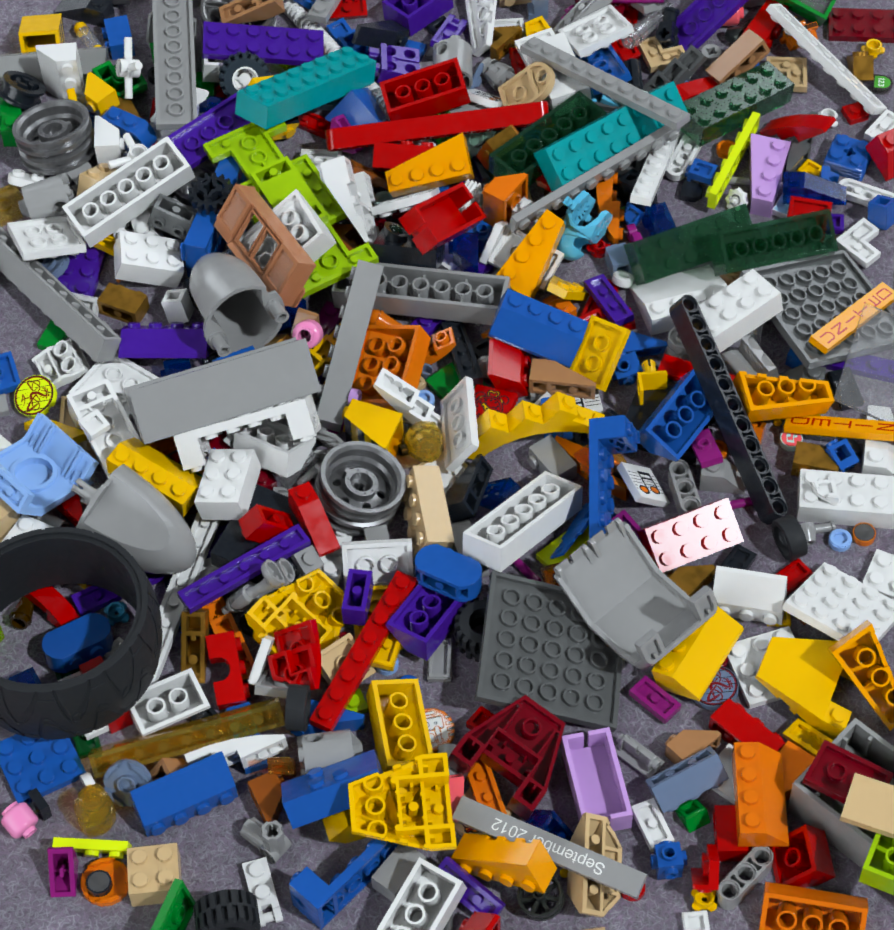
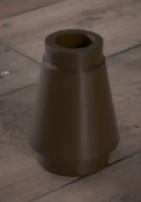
(22, 614)

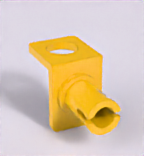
(650, 379)

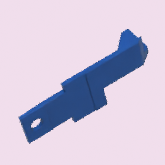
(575, 529)

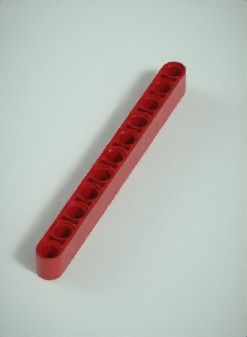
(435, 126)

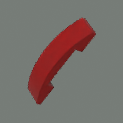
(56, 606)

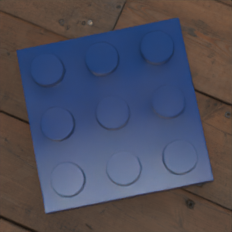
(39, 765)

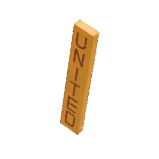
(846, 322)
(840, 427)

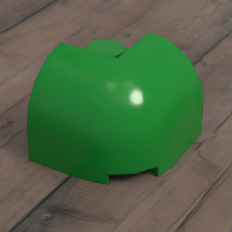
(108, 74)

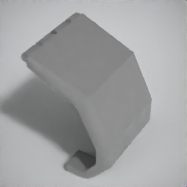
(629, 598)

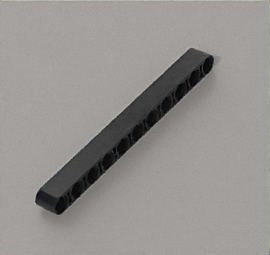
(728, 410)

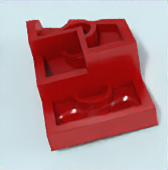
(297, 655)

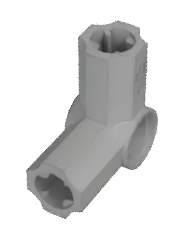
(267, 838)

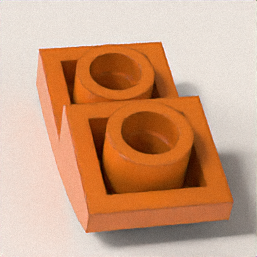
(441, 345)

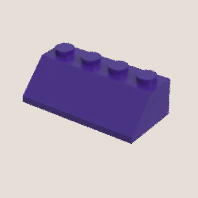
(163, 341)
(424, 621)

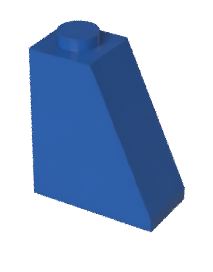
(359, 108)

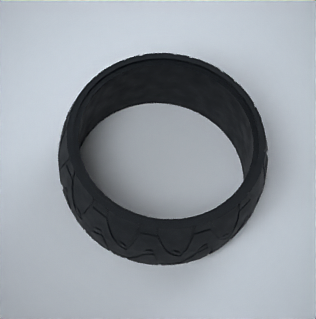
(114, 686)

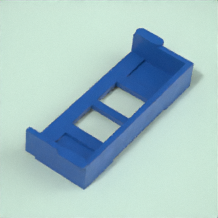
(202, 234)

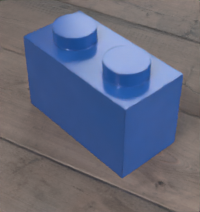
(115, 31)

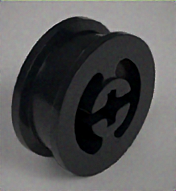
(21, 89)

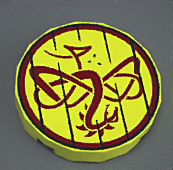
(35, 396)

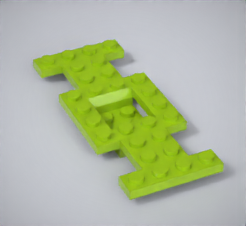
(276, 179)

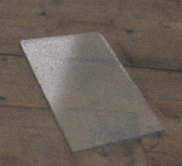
(869, 366)

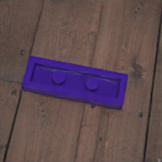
(608, 300)
(476, 896)

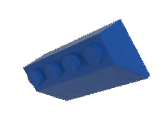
(537, 328)
(677, 419)
(184, 794)

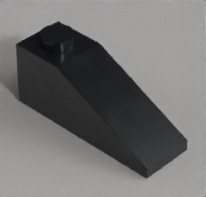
(86, 11)
(380, 32)
(467, 491)

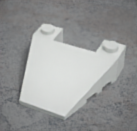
(353, 194)

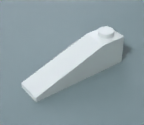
(877, 456)

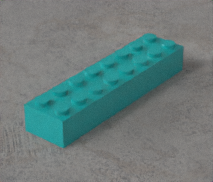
(305, 87)
(600, 140)

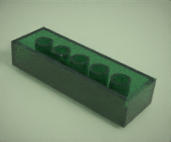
(731, 102)
(517, 154)
(772, 242)
(681, 245)

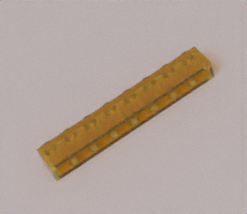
(190, 736)

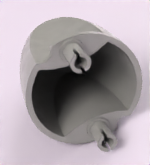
(234, 304)
(139, 520)

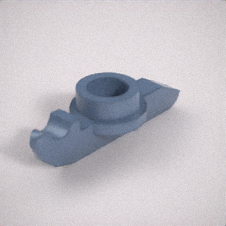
(477, 80)

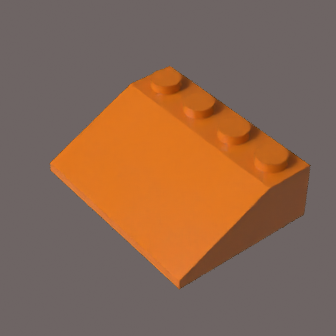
(395, 348)

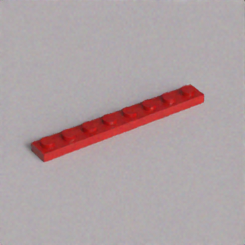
(361, 654)

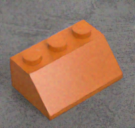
(502, 196)

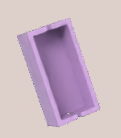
(597, 777)

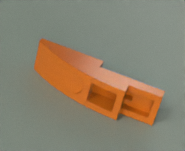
(607, 200)

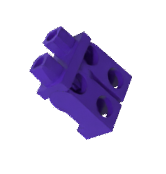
(394, 61)

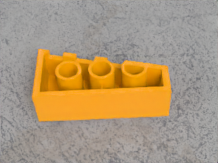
(434, 168)
(533, 255)
(781, 397)
(867, 667)
(506, 861)

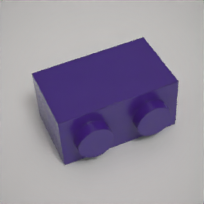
(357, 597)

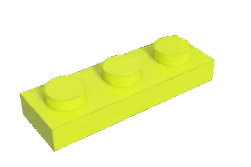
(93, 847)

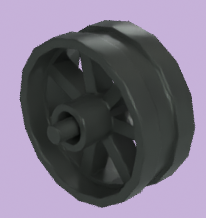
(542, 900)

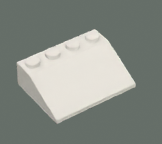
(302, 224)
(659, 295)

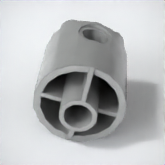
(453, 48)
(46, 197)
(326, 748)

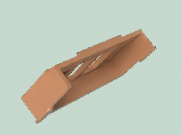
(289, 263)

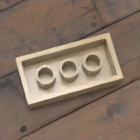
(426, 509)

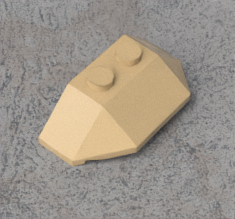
(587, 895)

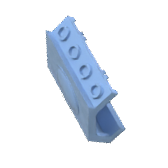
(42, 468)

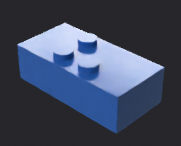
(325, 789)

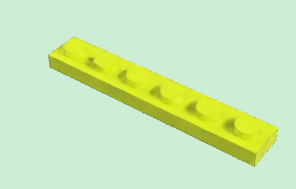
(730, 164)

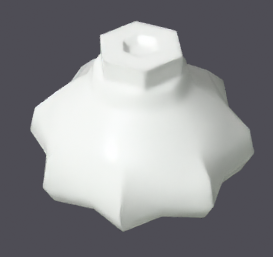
(736, 197)

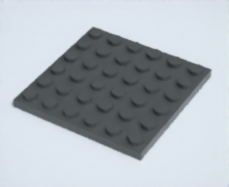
(813, 295)
(545, 650)

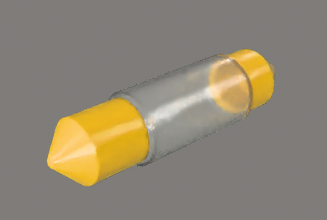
(86, 35)

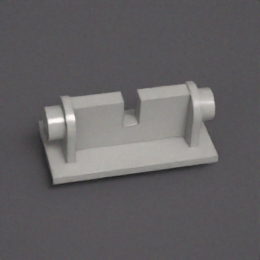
(638, 756)

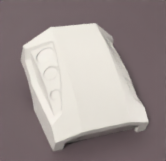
(62, 363)

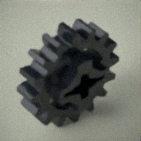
(209, 193)

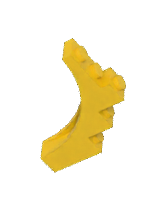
(528, 419)

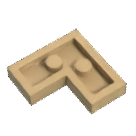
(657, 57)
(793, 68)

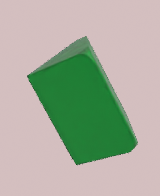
(693, 815)

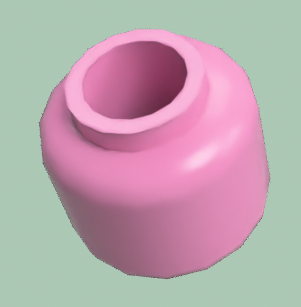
(314, 334)
(19, 820)

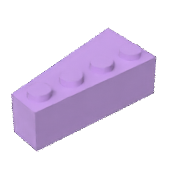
(766, 169)

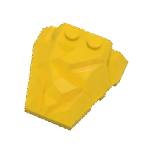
(305, 599)
(406, 804)

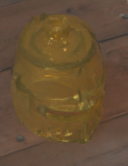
(424, 441)
(94, 808)

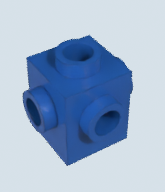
(627, 369)
(668, 860)

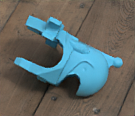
(575, 233)

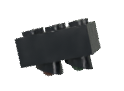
(397, 247)

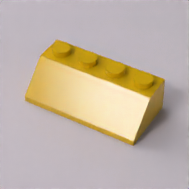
(159, 470)
(698, 658)
(398, 721)

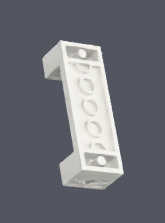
(102, 397)
(300, 413)

